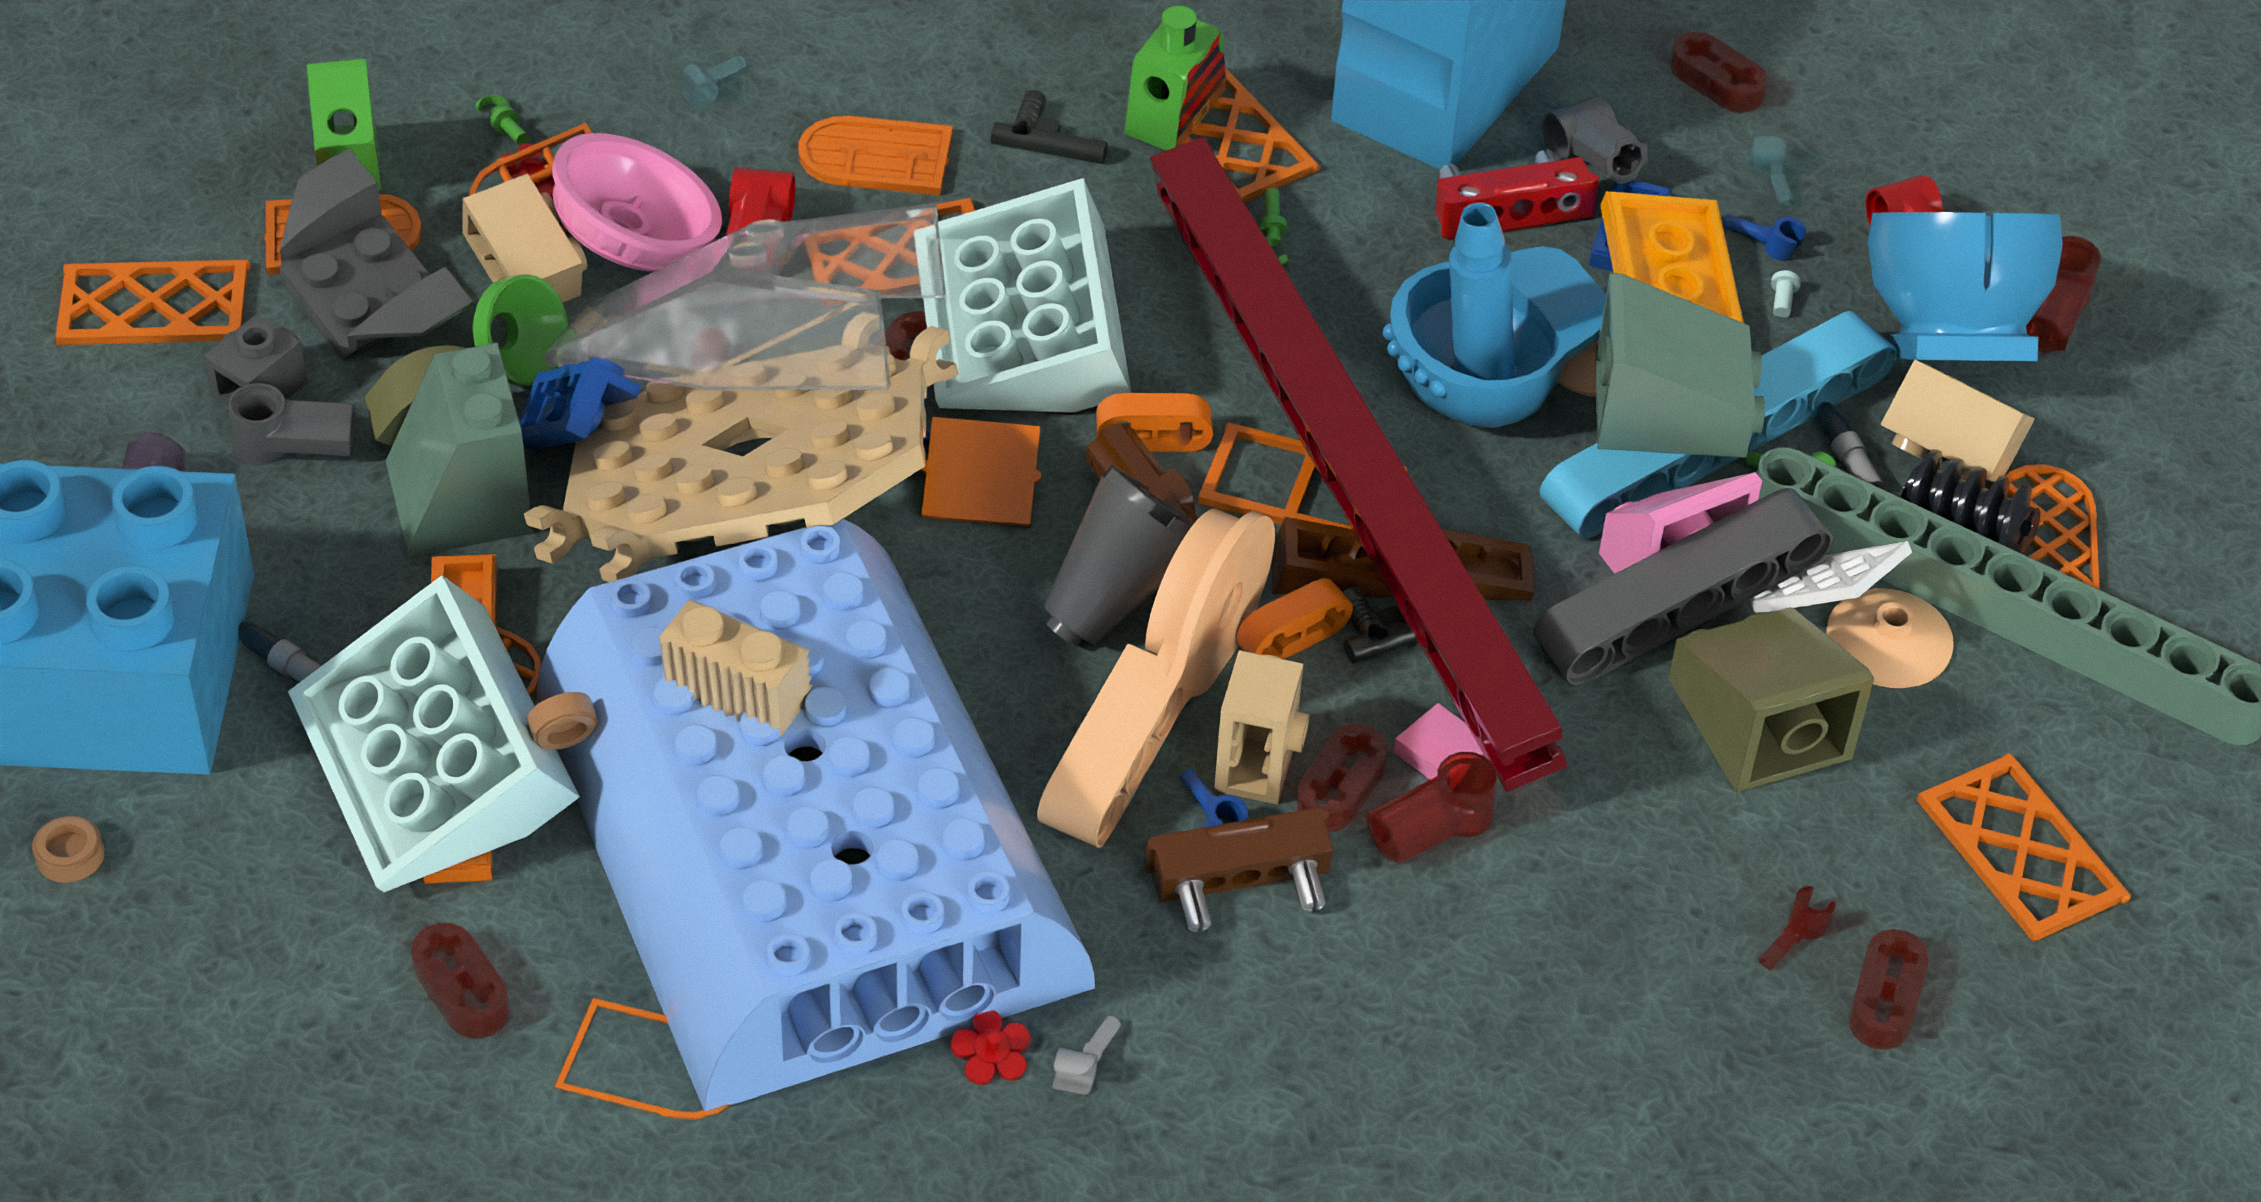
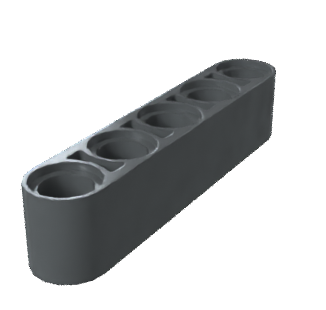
(1682, 586)

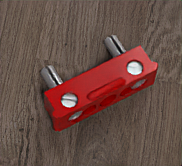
(1521, 194)

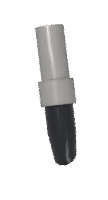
(1847, 445)
(280, 654)

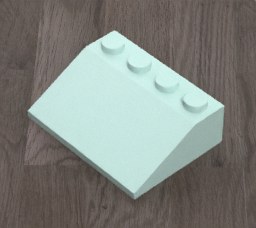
(1029, 306)
(430, 739)

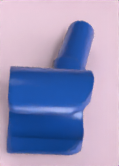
(1779, 241)
(1215, 807)

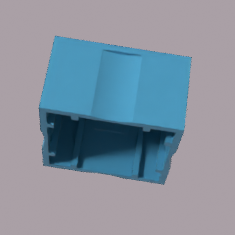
(1438, 70)

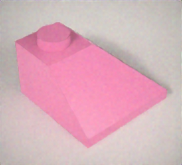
(1656, 522)

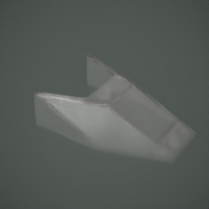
(768, 306)

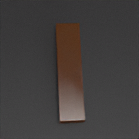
(1315, 551)

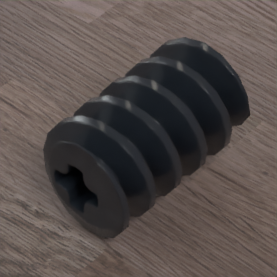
(1972, 505)

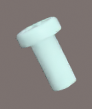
(1785, 284)

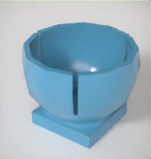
(1964, 281)

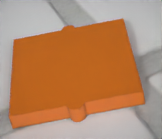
(981, 472)

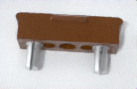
(1241, 856)

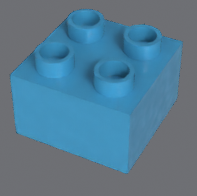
(118, 615)

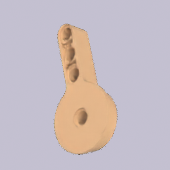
(1188, 642)

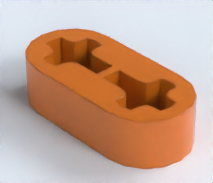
(1158, 419)
(1296, 620)

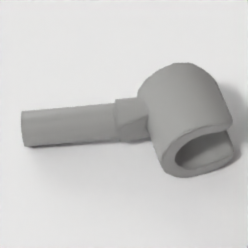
(1077, 1069)

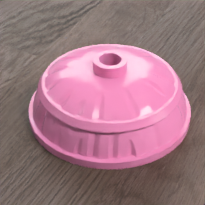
(632, 201)

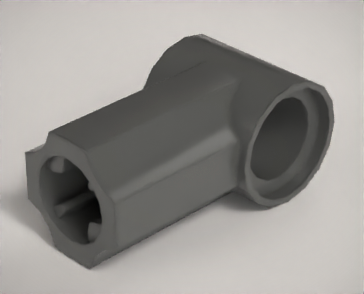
(1592, 132)
(269, 426)

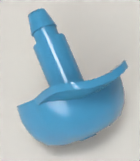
(1495, 316)

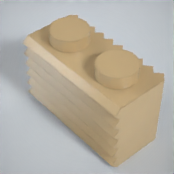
(735, 665)

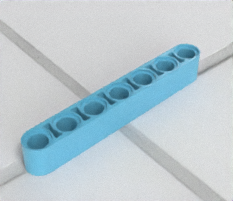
(1795, 379)

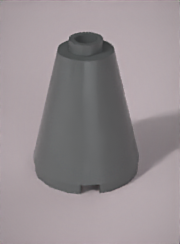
(1114, 558)

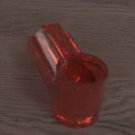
(2071, 294)
(1450, 804)

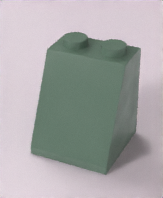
(1673, 375)
(460, 456)

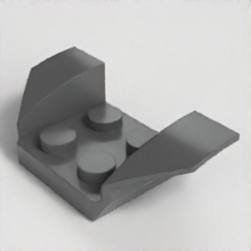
(353, 266)

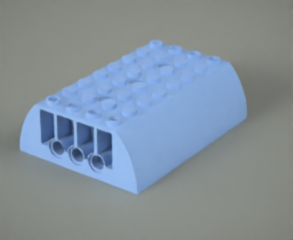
(728, 845)

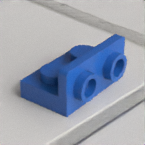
(571, 400)

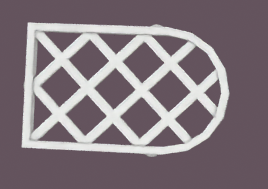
(1877, 559)

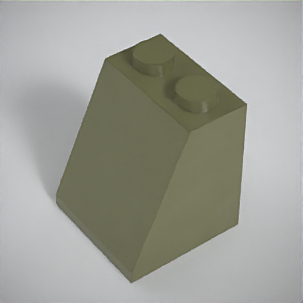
(1771, 696)

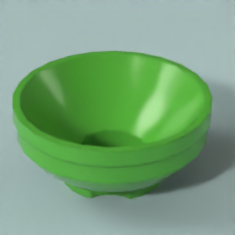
(533, 321)

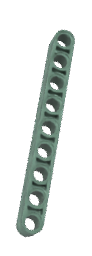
(2031, 602)

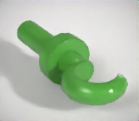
(504, 118)
(1273, 225)

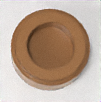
(562, 720)
(68, 849)

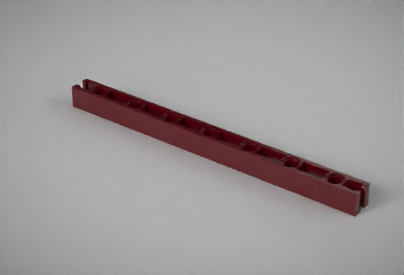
(1361, 470)

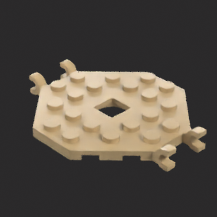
(662, 477)

